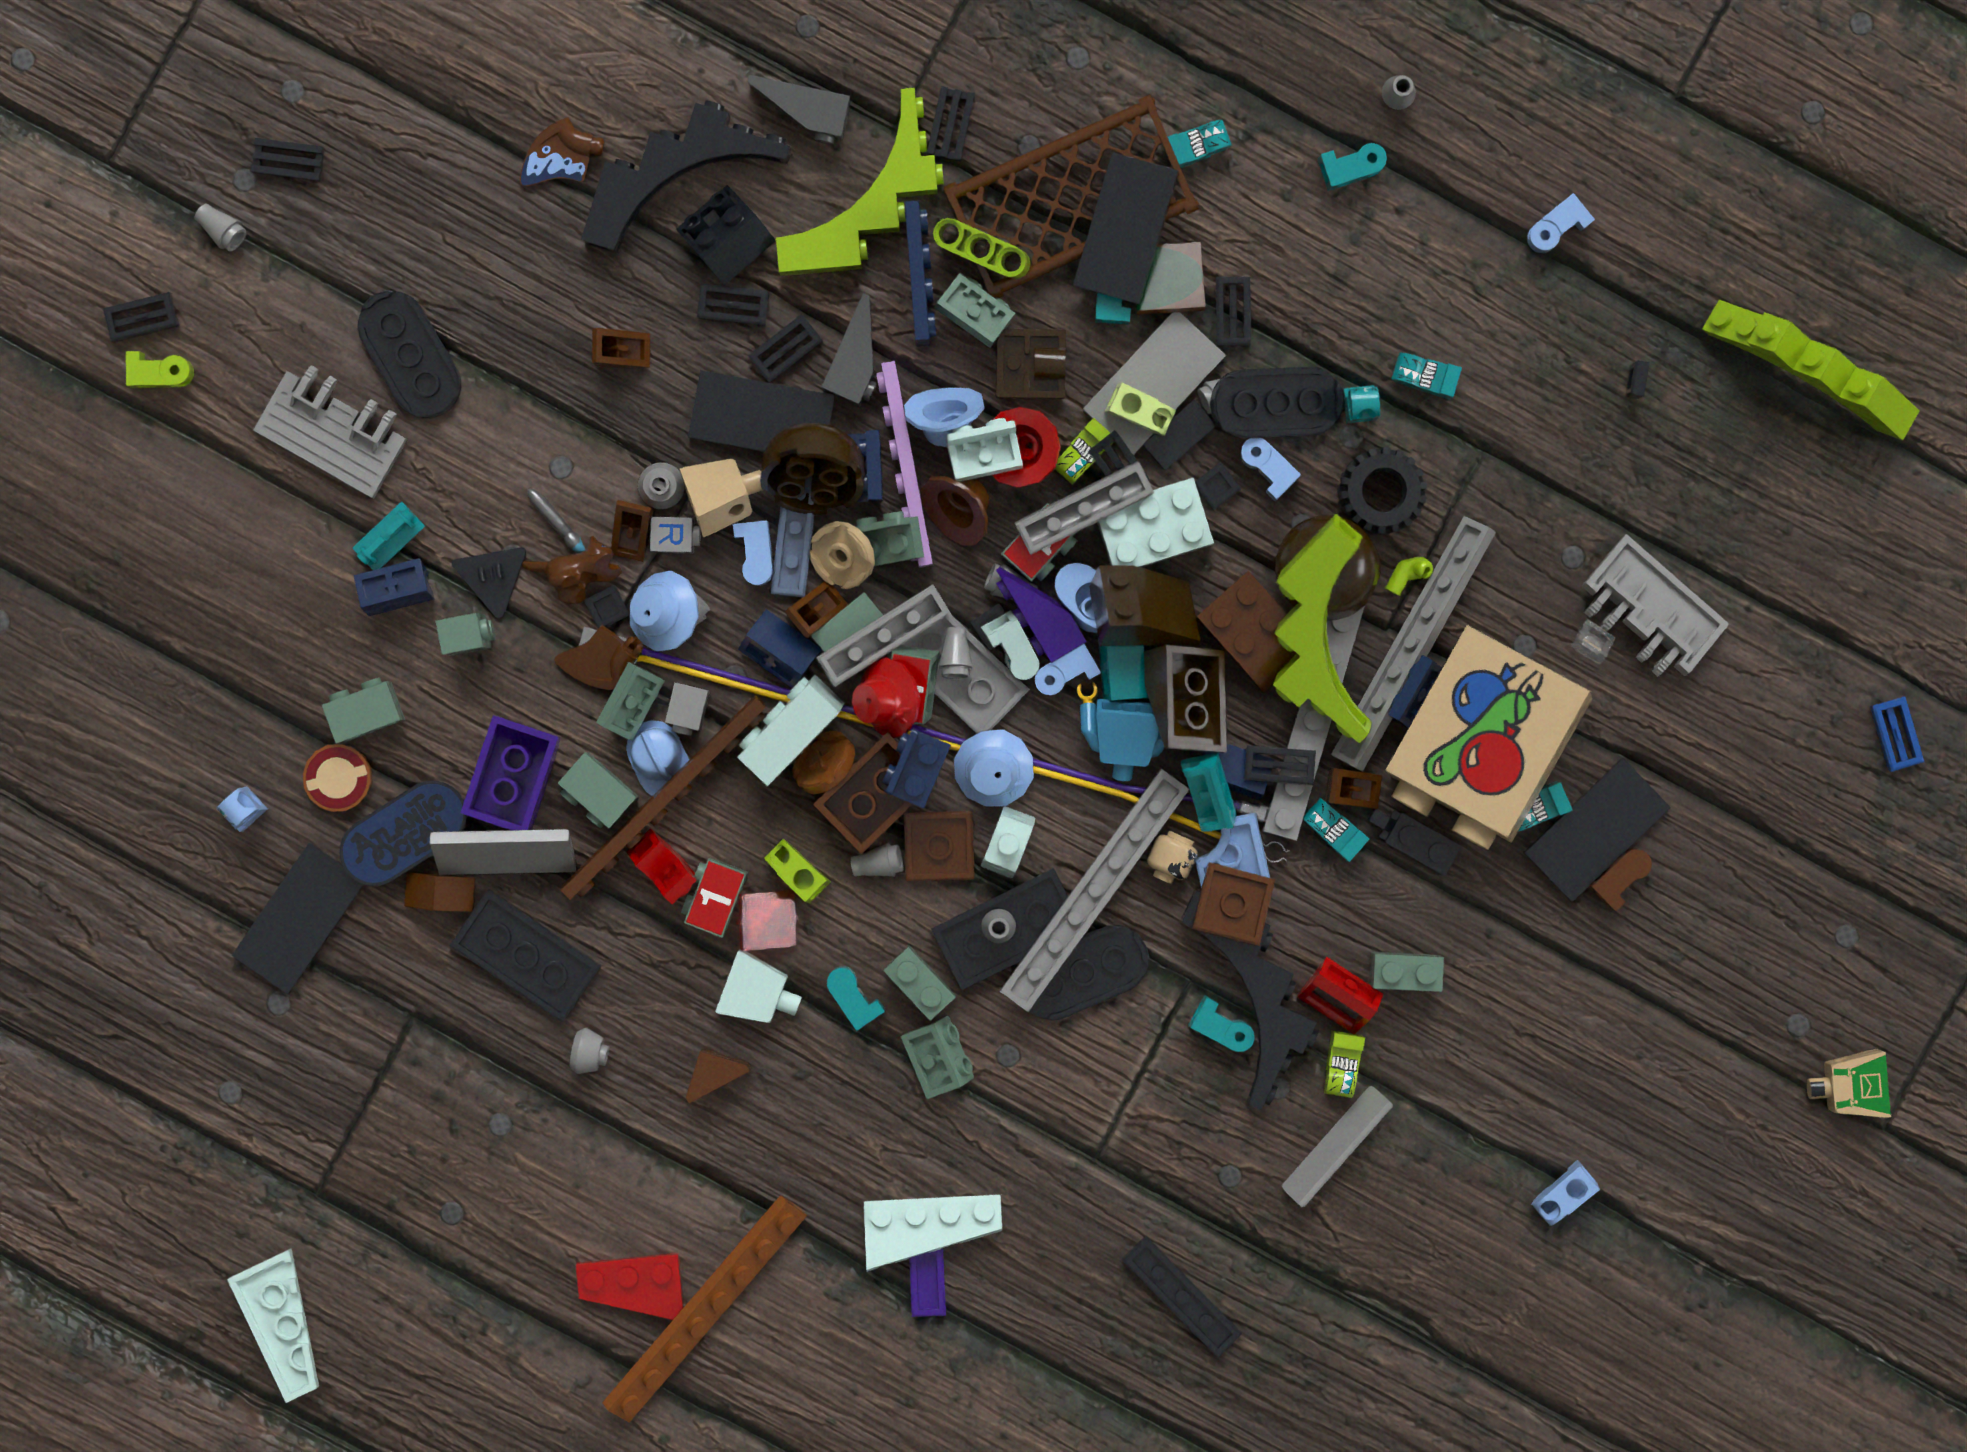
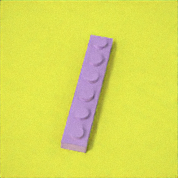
(901, 450)

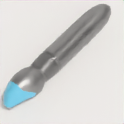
(571, 538)

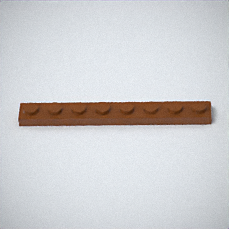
(704, 1309)

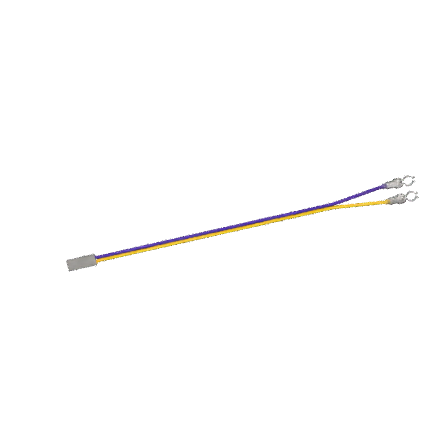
(847, 712)

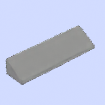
(1084, 507)
(883, 635)
(1337, 1146)

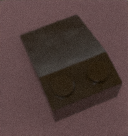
(1142, 607)
(1188, 697)

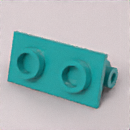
(388, 537)

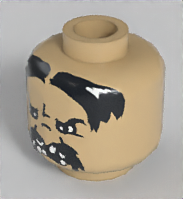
(1172, 857)

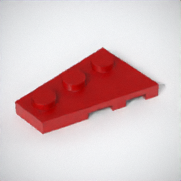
(634, 1283)

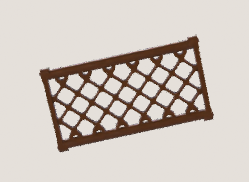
(955, 191)

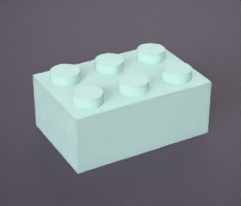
(1157, 527)
(789, 728)

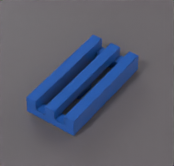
(1884, 737)

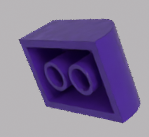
(511, 775)

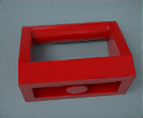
(1346, 989)

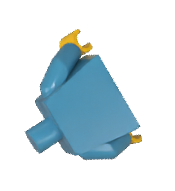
(1121, 732)

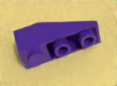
(1048, 619)

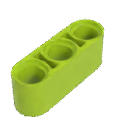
(970, 236)

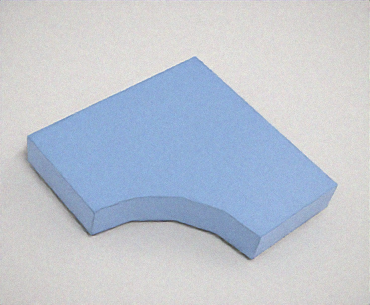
(1238, 849)

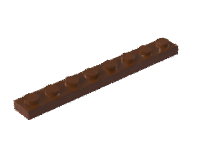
(653, 809)

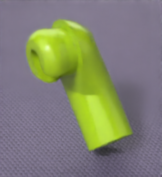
(1408, 570)

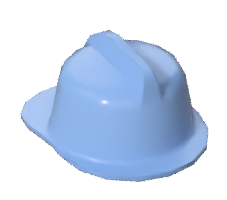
(1073, 590)
(655, 755)

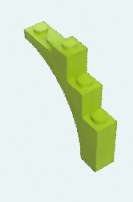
(906, 174)
(1815, 363)
(1304, 629)

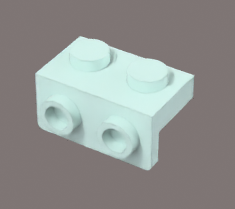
(984, 450)

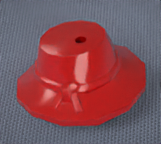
(1042, 457)
(887, 698)

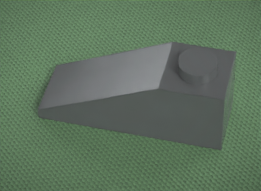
(812, 109)
(853, 365)

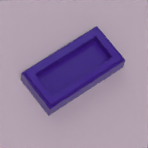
(927, 1284)

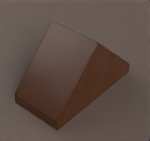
(620, 348)
(631, 530)
(816, 609)
(1353, 788)
(439, 892)
(714, 1071)

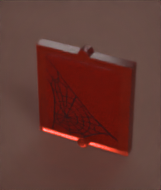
(767, 920)

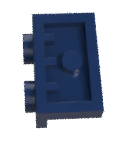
(871, 450)
(1410, 699)
(917, 767)

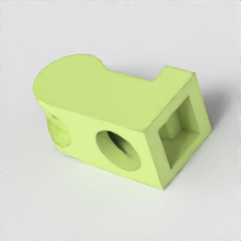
(1140, 409)

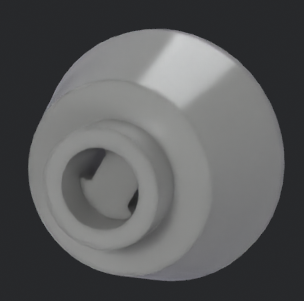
(671, 489)
(588, 1052)

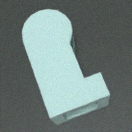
(1018, 651)

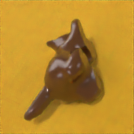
(574, 572)

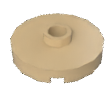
(830, 561)

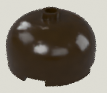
(818, 453)
(1356, 577)

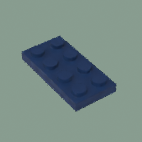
(919, 260)

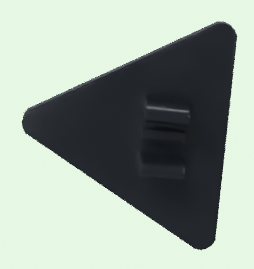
(492, 576)

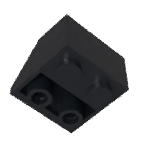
(726, 234)

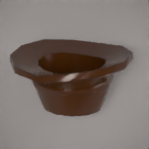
(957, 508)

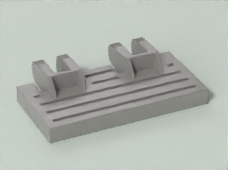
(331, 437)
(1656, 604)

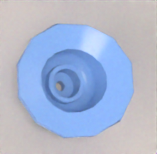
(942, 411)
(671, 609)
(992, 753)

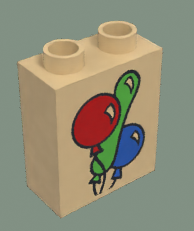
(1486, 738)

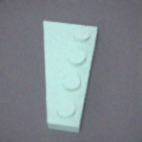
(919, 1226)
(277, 1319)

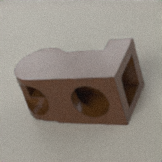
(1615, 879)

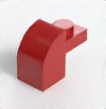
(662, 866)

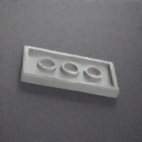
(1164, 367)
(987, 691)
(503, 852)

